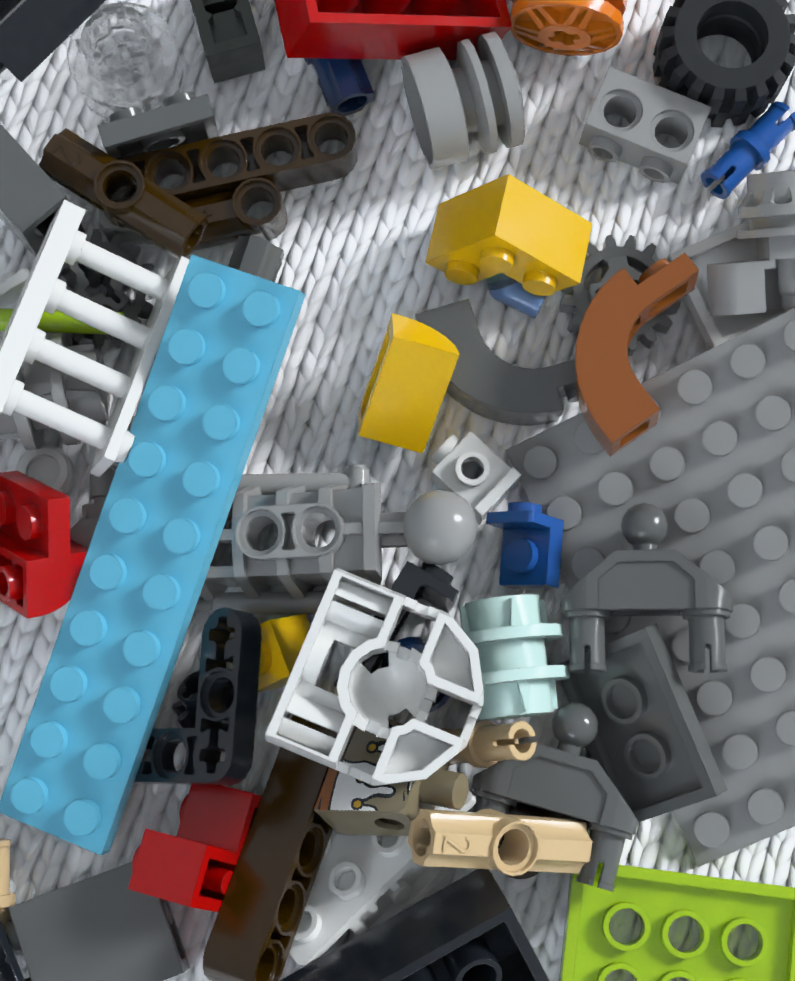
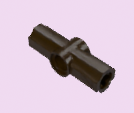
(97, 176)

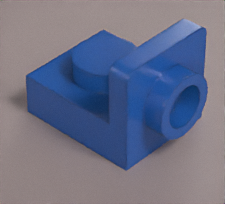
(529, 546)

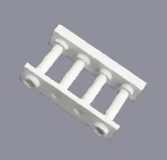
(47, 293)

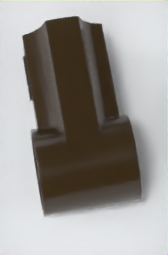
(229, 212)

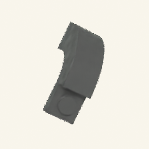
(493, 385)

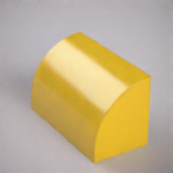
(406, 384)

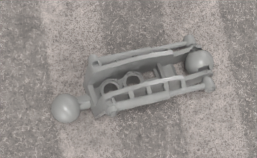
(435, 529)

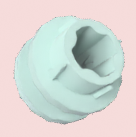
(513, 655)

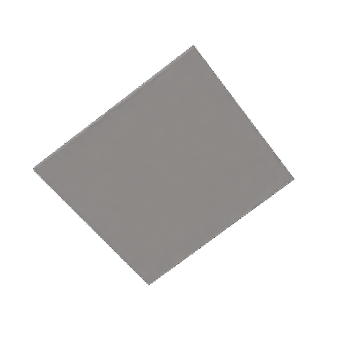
(727, 487)

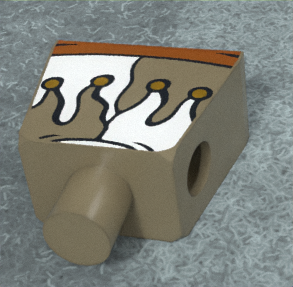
(383, 810)

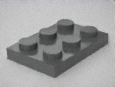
(646, 727)

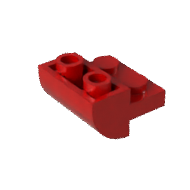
(35, 546)

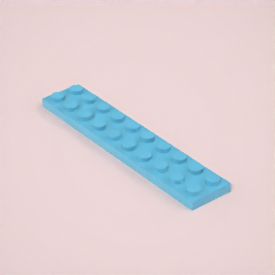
(150, 553)

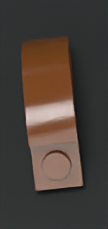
(605, 385)

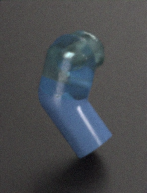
(513, 295)

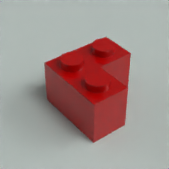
(203, 855)

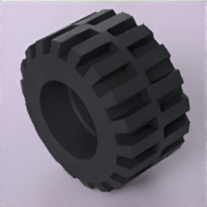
(729, 91)

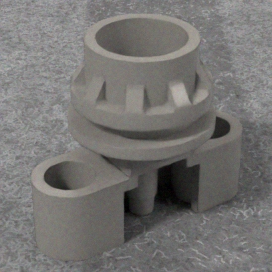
(770, 279)

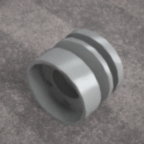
(473, 98)

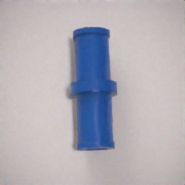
(749, 150)

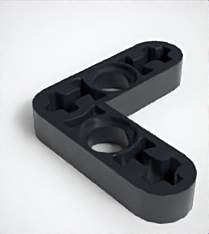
(208, 738)

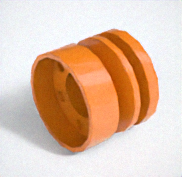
(568, 25)

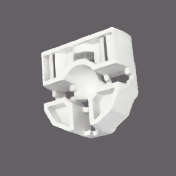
(366, 699)

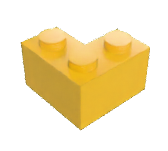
(509, 232)

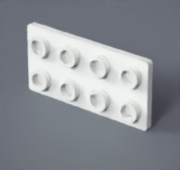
(360, 887)

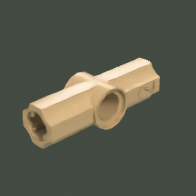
(473, 839)

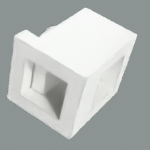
(481, 493)

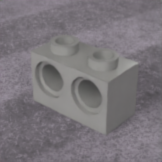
(650, 112)

